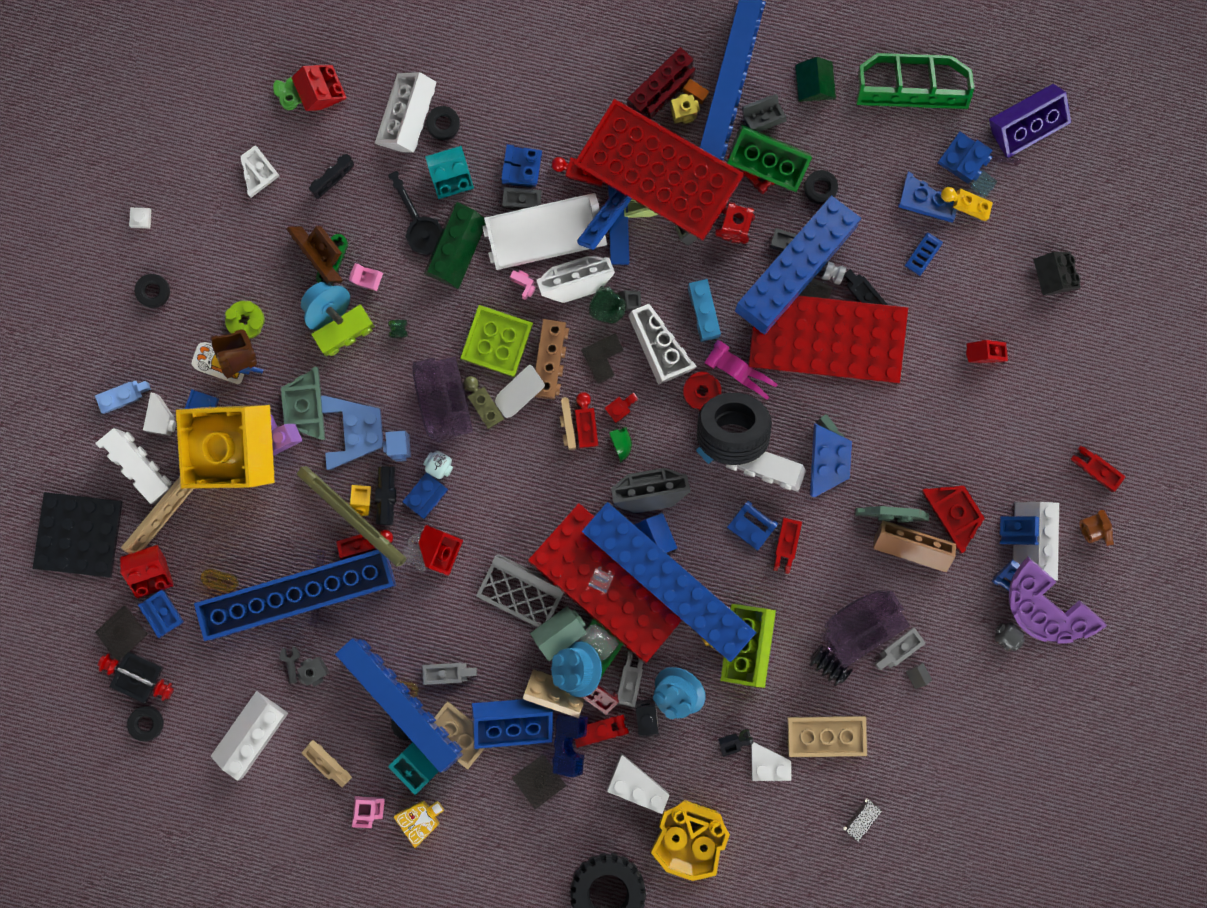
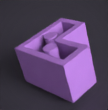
(284, 436)

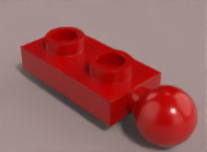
(573, 172)
(586, 422)
(358, 545)

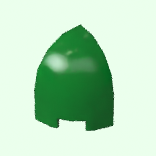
(621, 442)

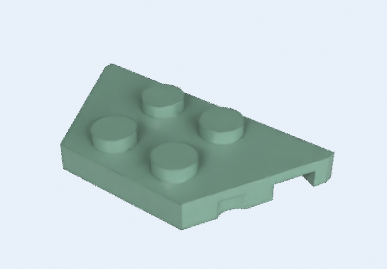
(303, 404)
(884, 513)

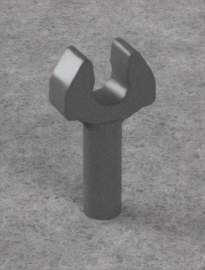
(290, 663)

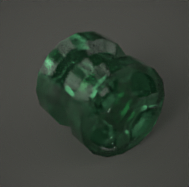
(397, 328)

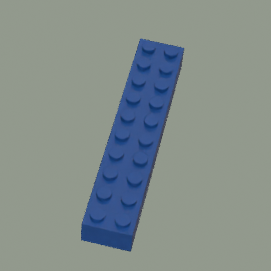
(732, 77)
(669, 582)
(294, 595)

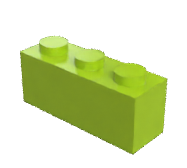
(335, 336)

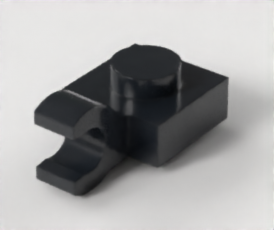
(732, 743)

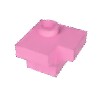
(366, 810)

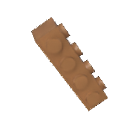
(550, 355)
(916, 548)

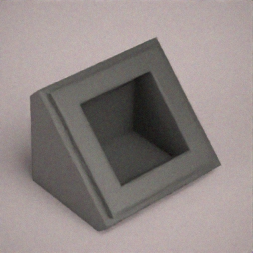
(919, 676)

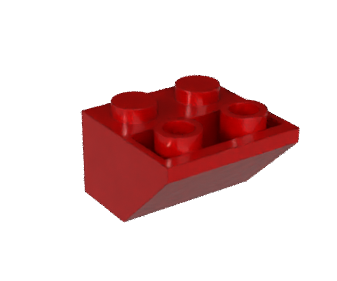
(318, 87)
(146, 571)

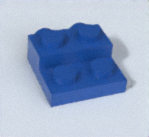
(965, 158)

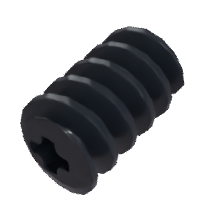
(829, 665)

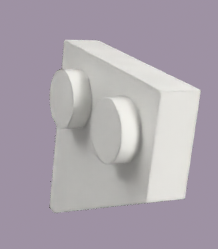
(257, 171)

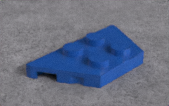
(829, 460)

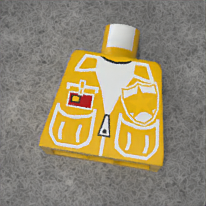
(419, 821)

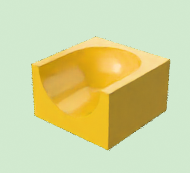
(225, 447)

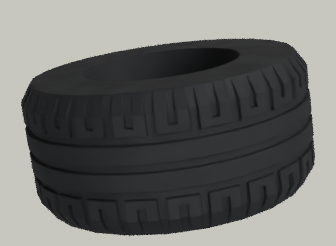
(734, 447)

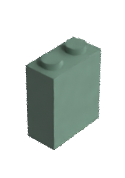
(559, 632)

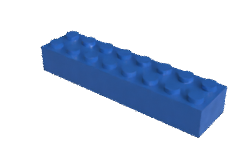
(797, 265)
(399, 704)

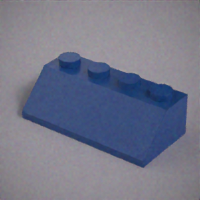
(511, 723)

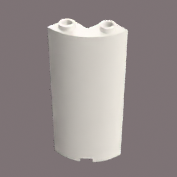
(540, 231)

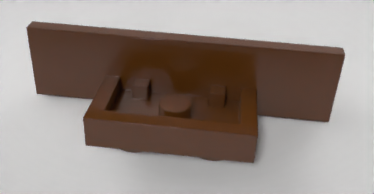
(319, 250)

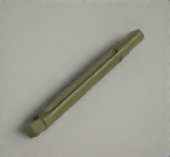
(351, 516)

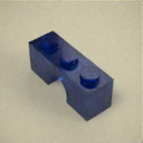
(566, 760)

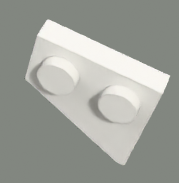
(769, 765)

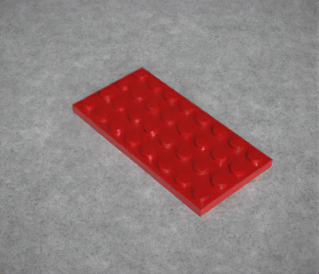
(659, 169)
(834, 340)
(626, 609)

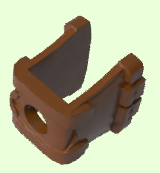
(233, 352)

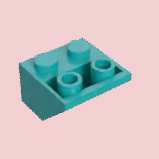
(449, 172)
(413, 768)

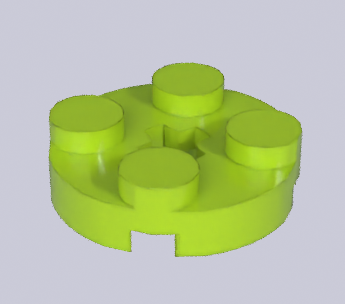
(249, 309)

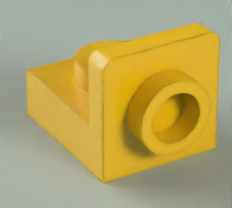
(360, 499)

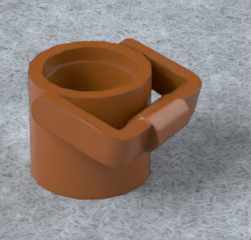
(1097, 528)

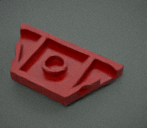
(956, 513)

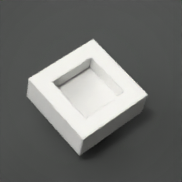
(140, 217)

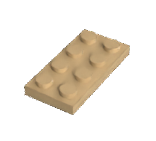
(827, 736)

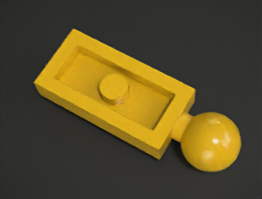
(968, 202)

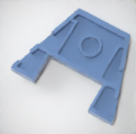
(361, 430)

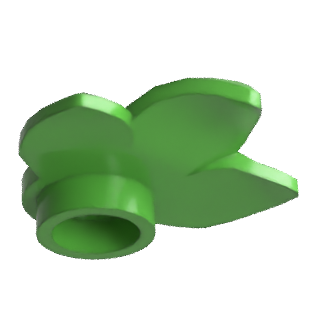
(287, 91)

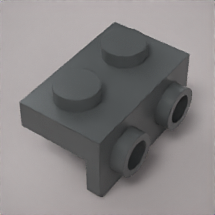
(763, 113)

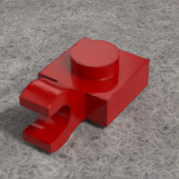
(619, 409)

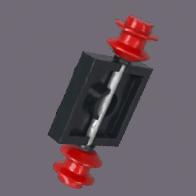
(136, 677)

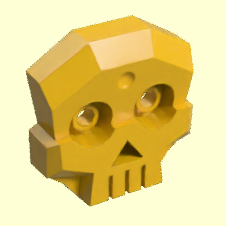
(684, 856)

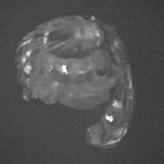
(600, 640)

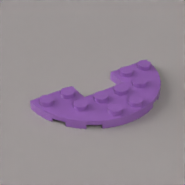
(1040, 616)

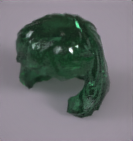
(607, 306)

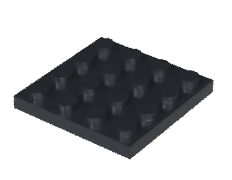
(77, 535)

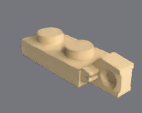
(326, 764)

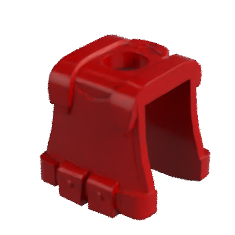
(730, 230)

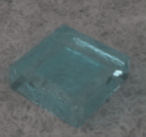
(984, 184)

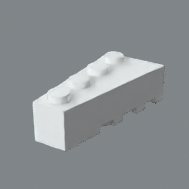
(659, 345)
(774, 470)

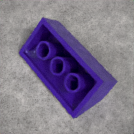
(1031, 120)

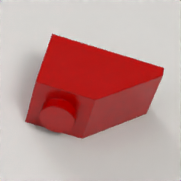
(986, 351)

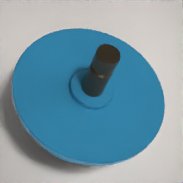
(324, 304)

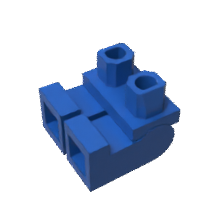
(521, 166)

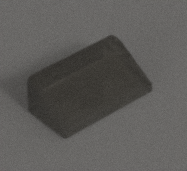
(862, 820)

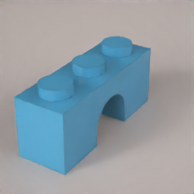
(704, 309)

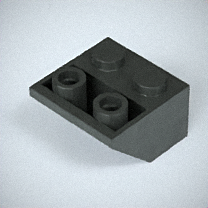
(1057, 273)

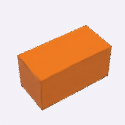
(698, 92)

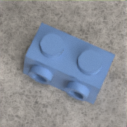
(397, 445)

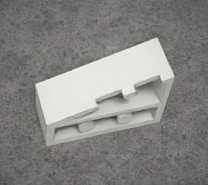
(636, 786)

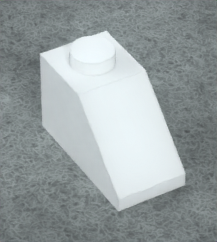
(158, 417)

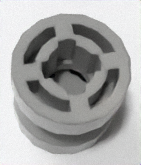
(833, 273)

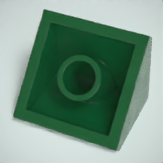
(815, 80)

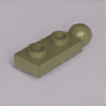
(482, 402)

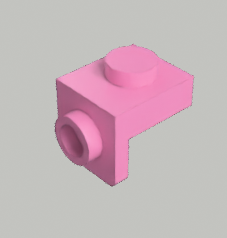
(365, 277)
(522, 279)

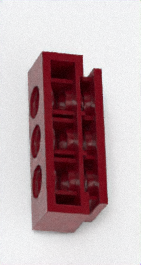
(657, 84)

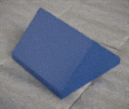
(658, 531)

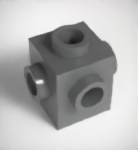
(319, 671)

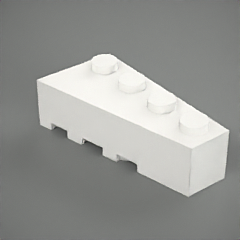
(135, 464)

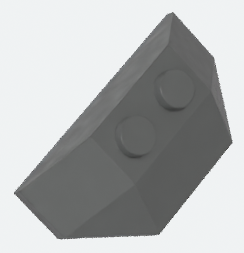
(650, 490)

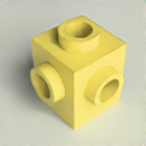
(684, 108)

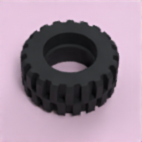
(607, 865)

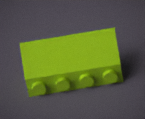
(752, 661)

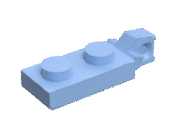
(121, 396)

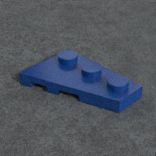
(924, 200)

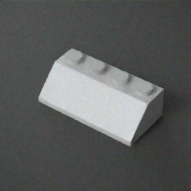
(406, 112)
(1047, 551)
(248, 736)

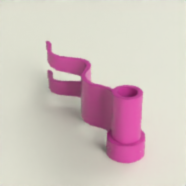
(736, 368)

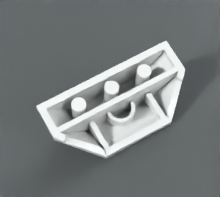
(575, 278)

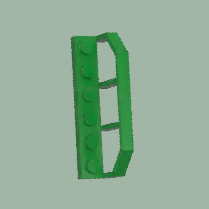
(915, 97)

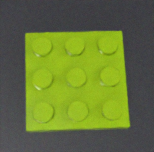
(496, 341)

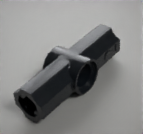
(385, 495)

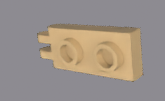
(566, 421)

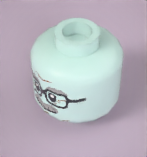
(438, 464)

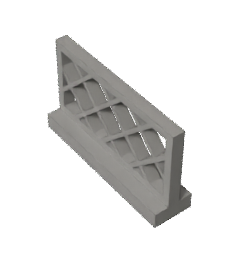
(524, 575)

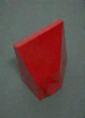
(439, 549)

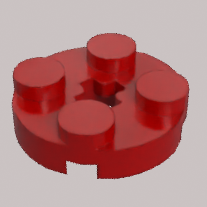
(692, 385)

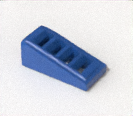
(933, 241)

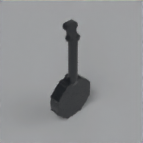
(423, 231)

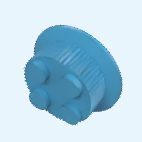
(577, 669)
(678, 693)

